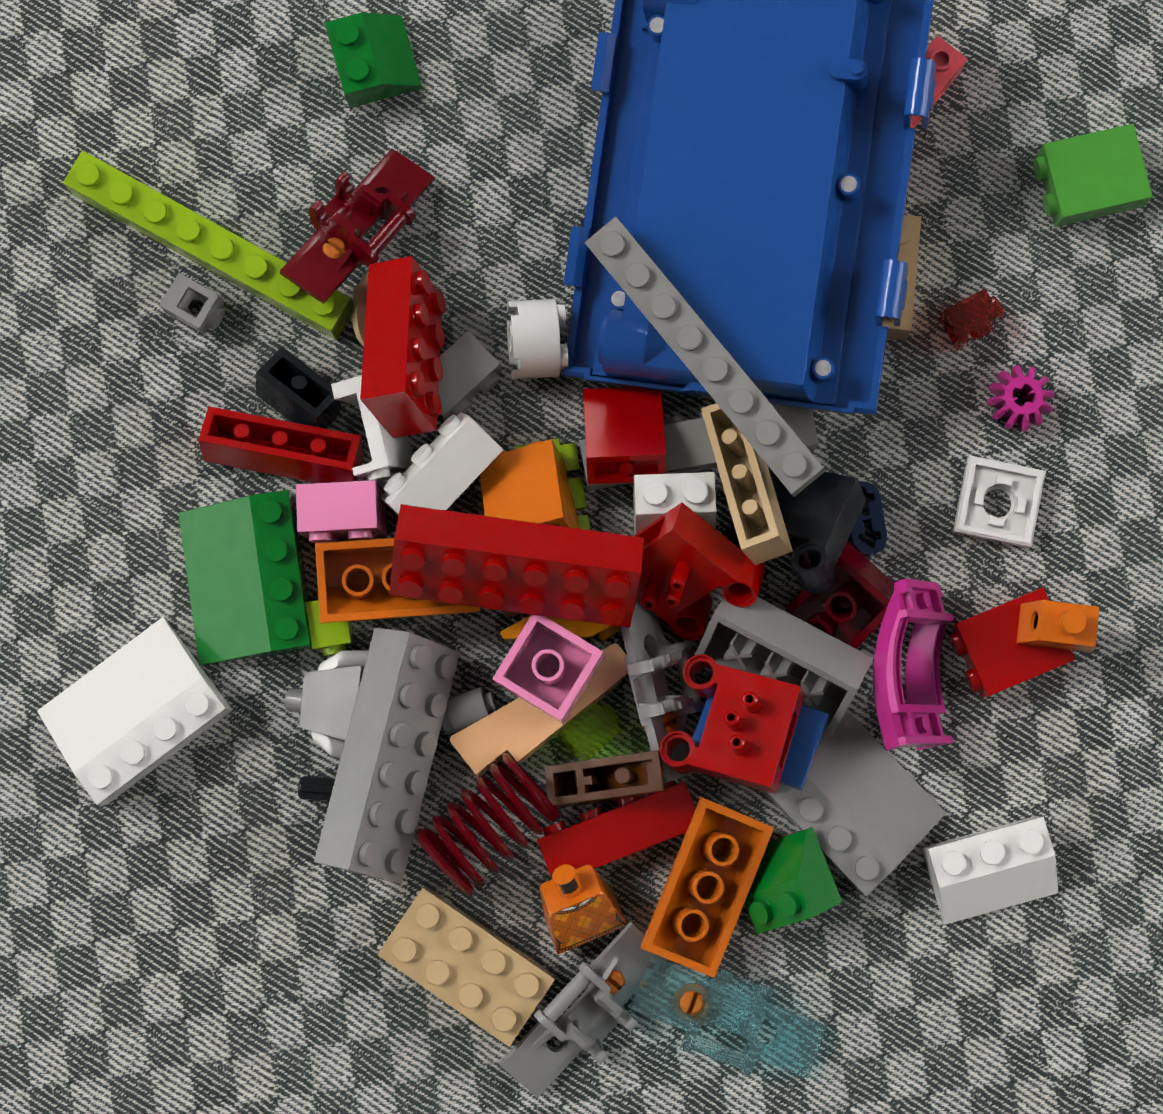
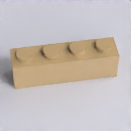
(747, 490)

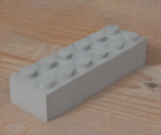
(387, 755)

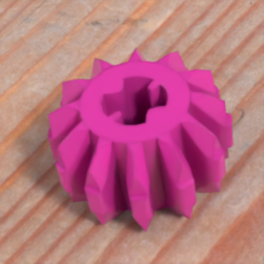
(1004, 400)

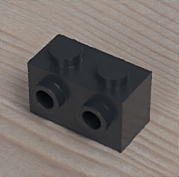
(296, 391)

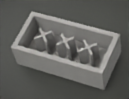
(789, 650)

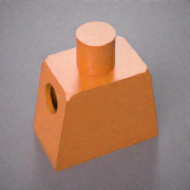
(1058, 625)

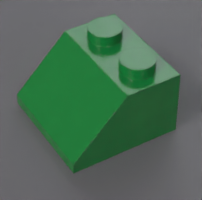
(372, 57)
(791, 883)

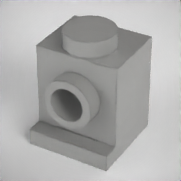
(184, 295)

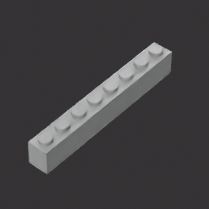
(705, 356)

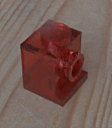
(971, 318)

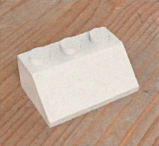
(444, 467)
(992, 869)

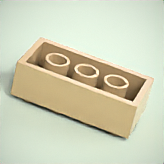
(467, 965)

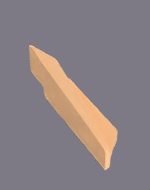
(525, 729)

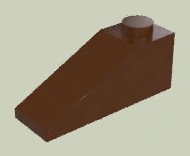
(604, 779)

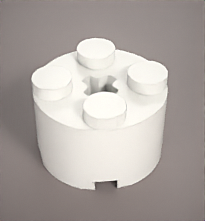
(535, 338)

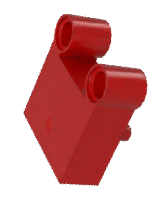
(687, 561)
(745, 728)

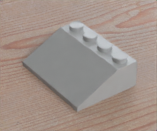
(859, 806)

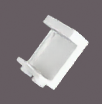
(387, 453)

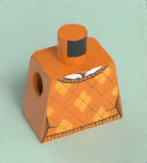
(579, 907)

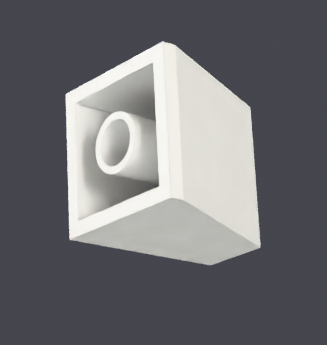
(660, 493)

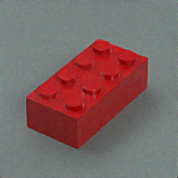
(402, 347)

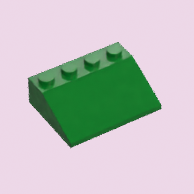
(246, 578)

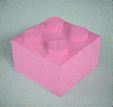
(341, 511)
(549, 667)

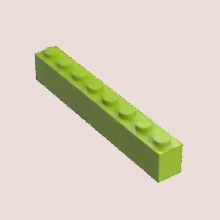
(202, 242)

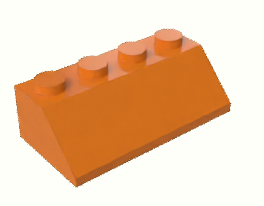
(357, 581)
(707, 887)

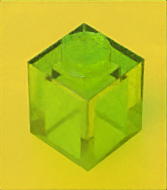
(590, 731)

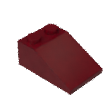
(853, 602)

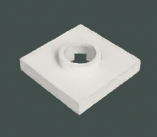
(1022, 486)

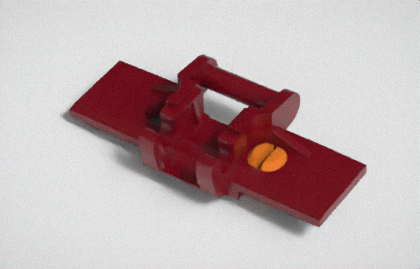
(349, 216)

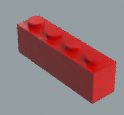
(279, 447)
(620, 831)

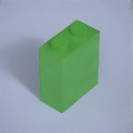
(1092, 175)

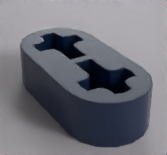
(875, 519)

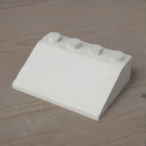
(133, 712)

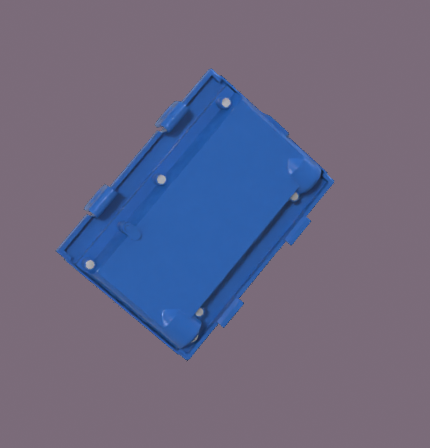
(766, 182)

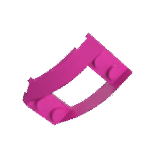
(919, 720)

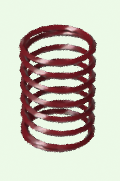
(440, 849)

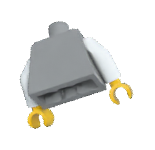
(329, 699)

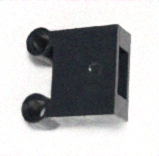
(817, 525)

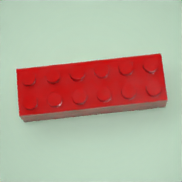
(516, 566)

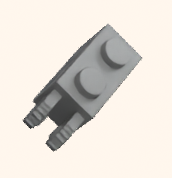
(466, 371)

